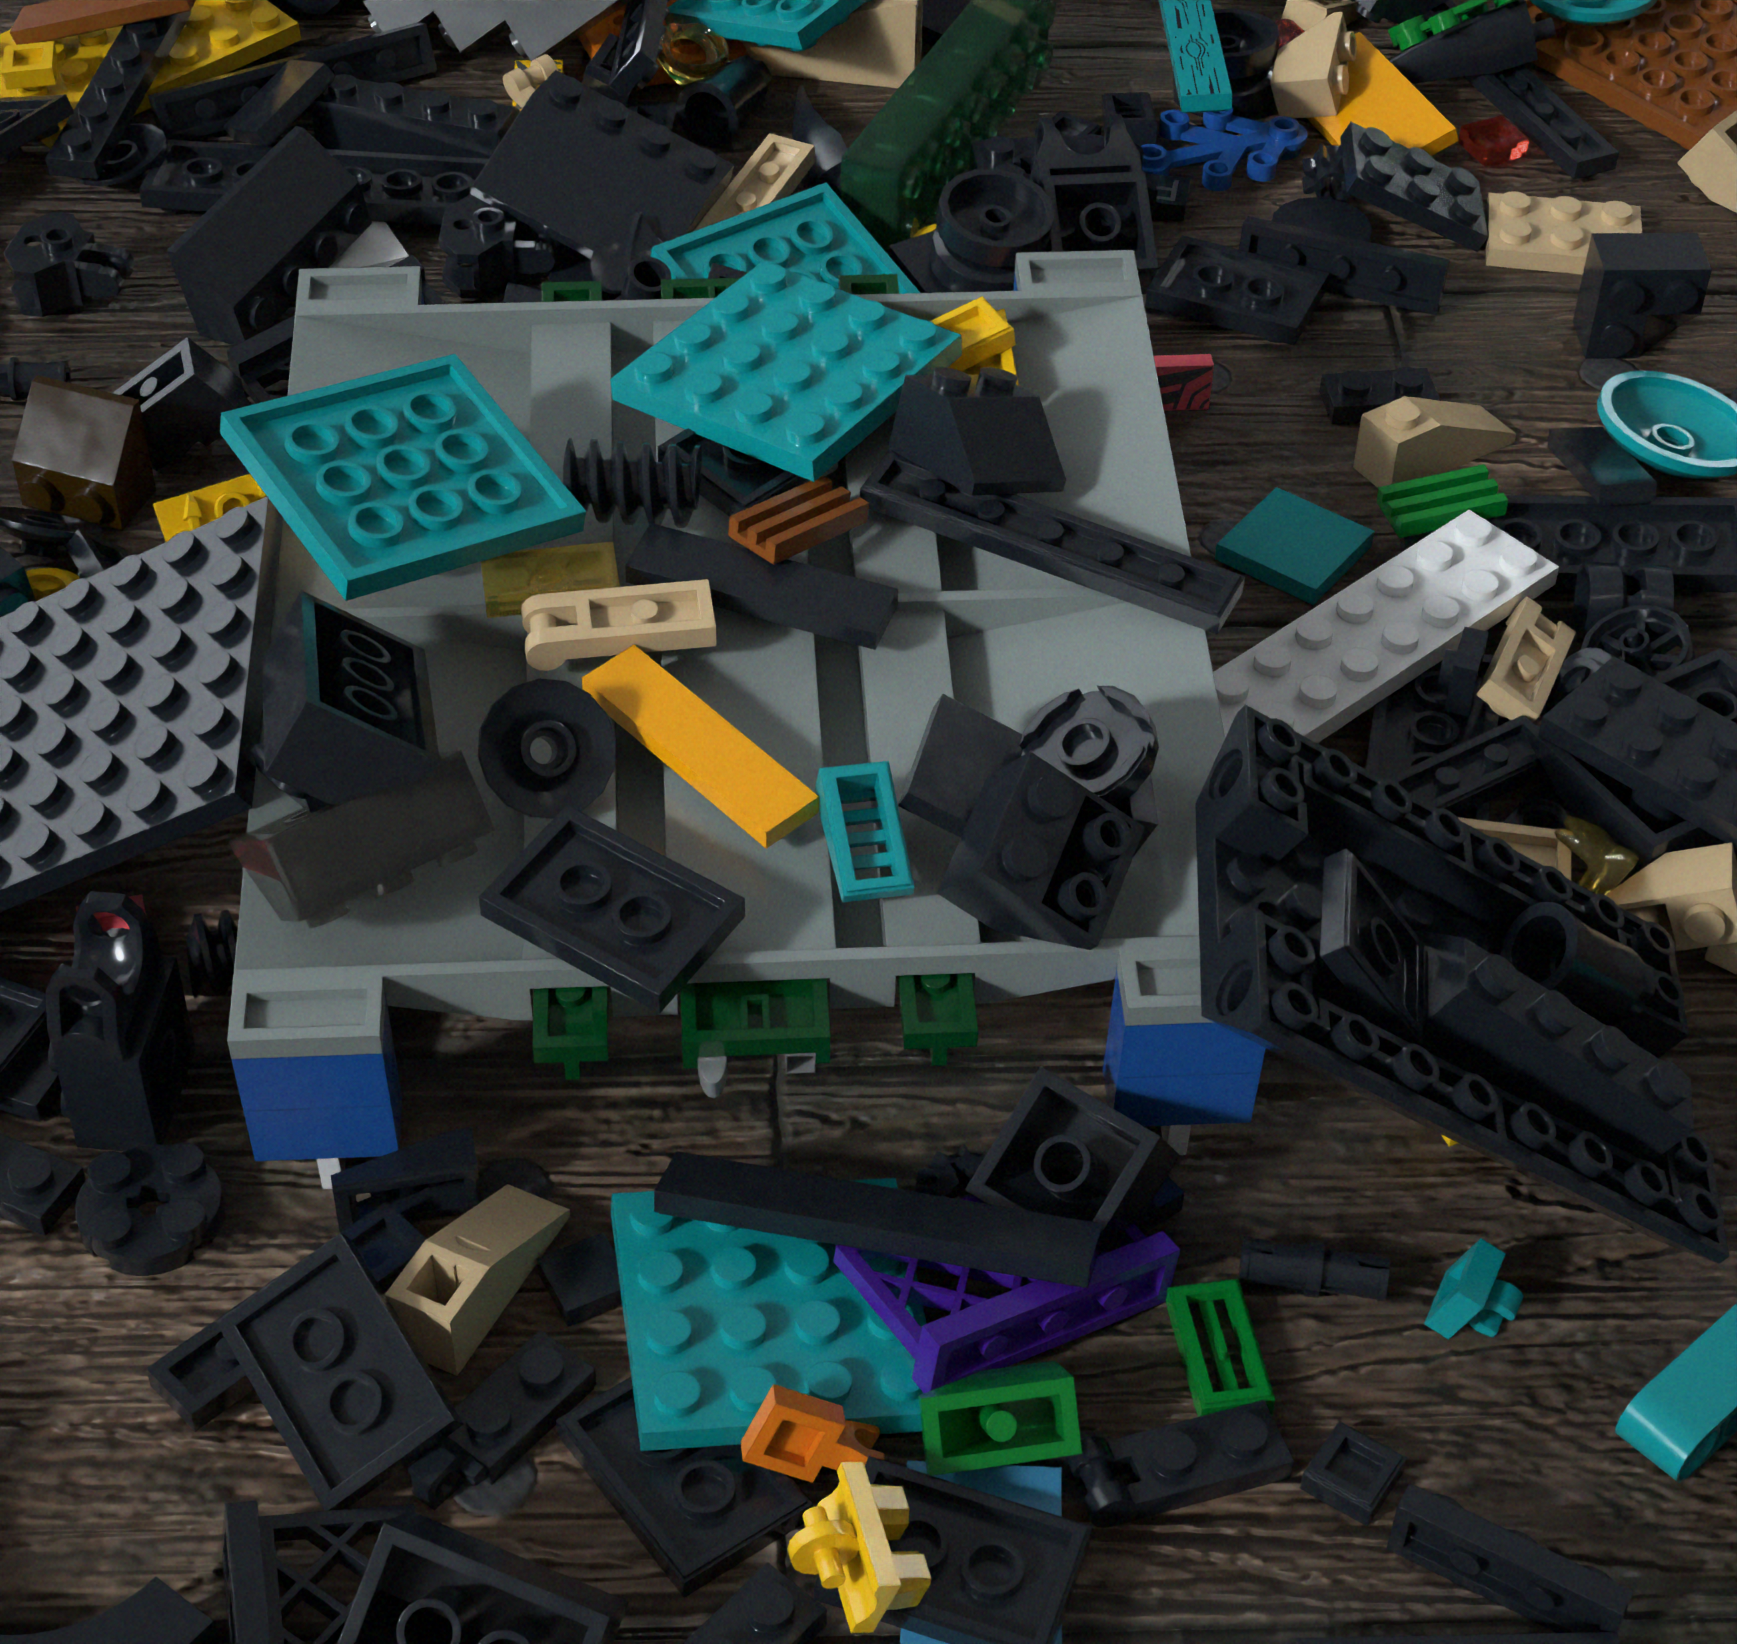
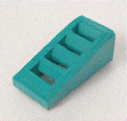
(863, 784)

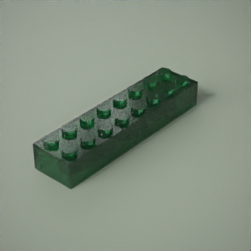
(950, 98)

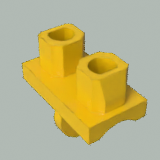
(850, 1548)

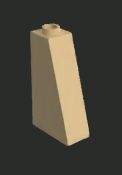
(871, 48)

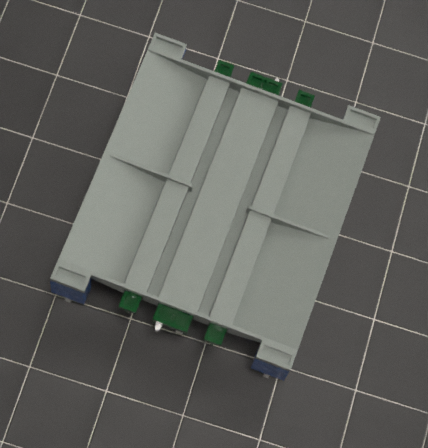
(968, 624)

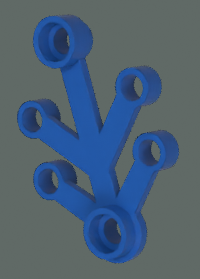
(1278, 139)

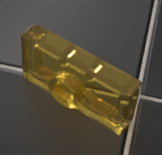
(525, 573)

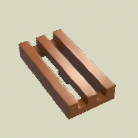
(797, 520)

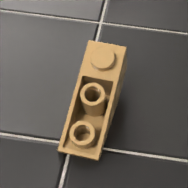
(471, 1273)

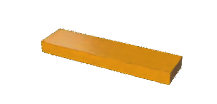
(701, 746)

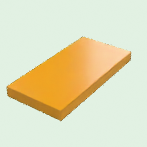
(1387, 101)

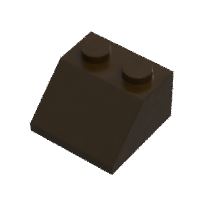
(83, 454)

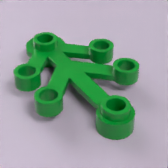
(1416, 29)

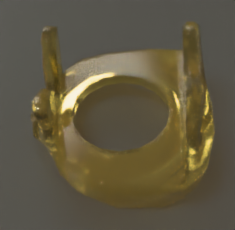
(714, 46)
(1605, 858)

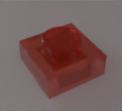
(1493, 141)

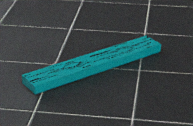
(1196, 56)

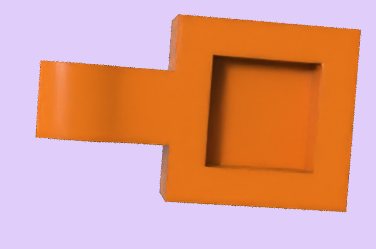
(803, 1433)

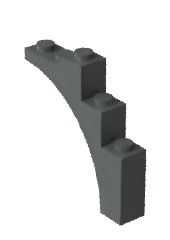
(536, 25)

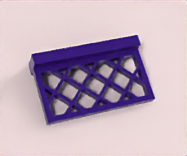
(1015, 1324)

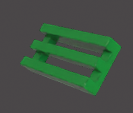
(1437, 499)
(1191, 1355)

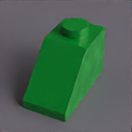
(1000, 1418)

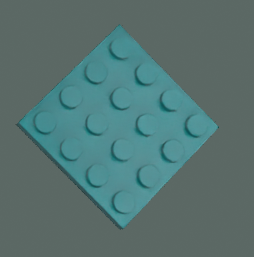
(802, 233)
(785, 369)
(401, 475)
(737, 1309)

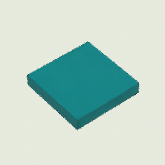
(1294, 545)

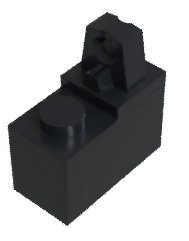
(183, 400)

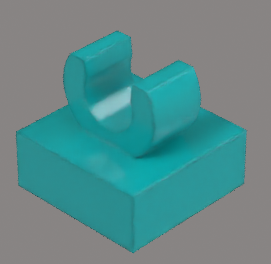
(1474, 1294)

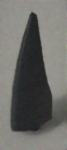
(1477, 46)
(828, 143)

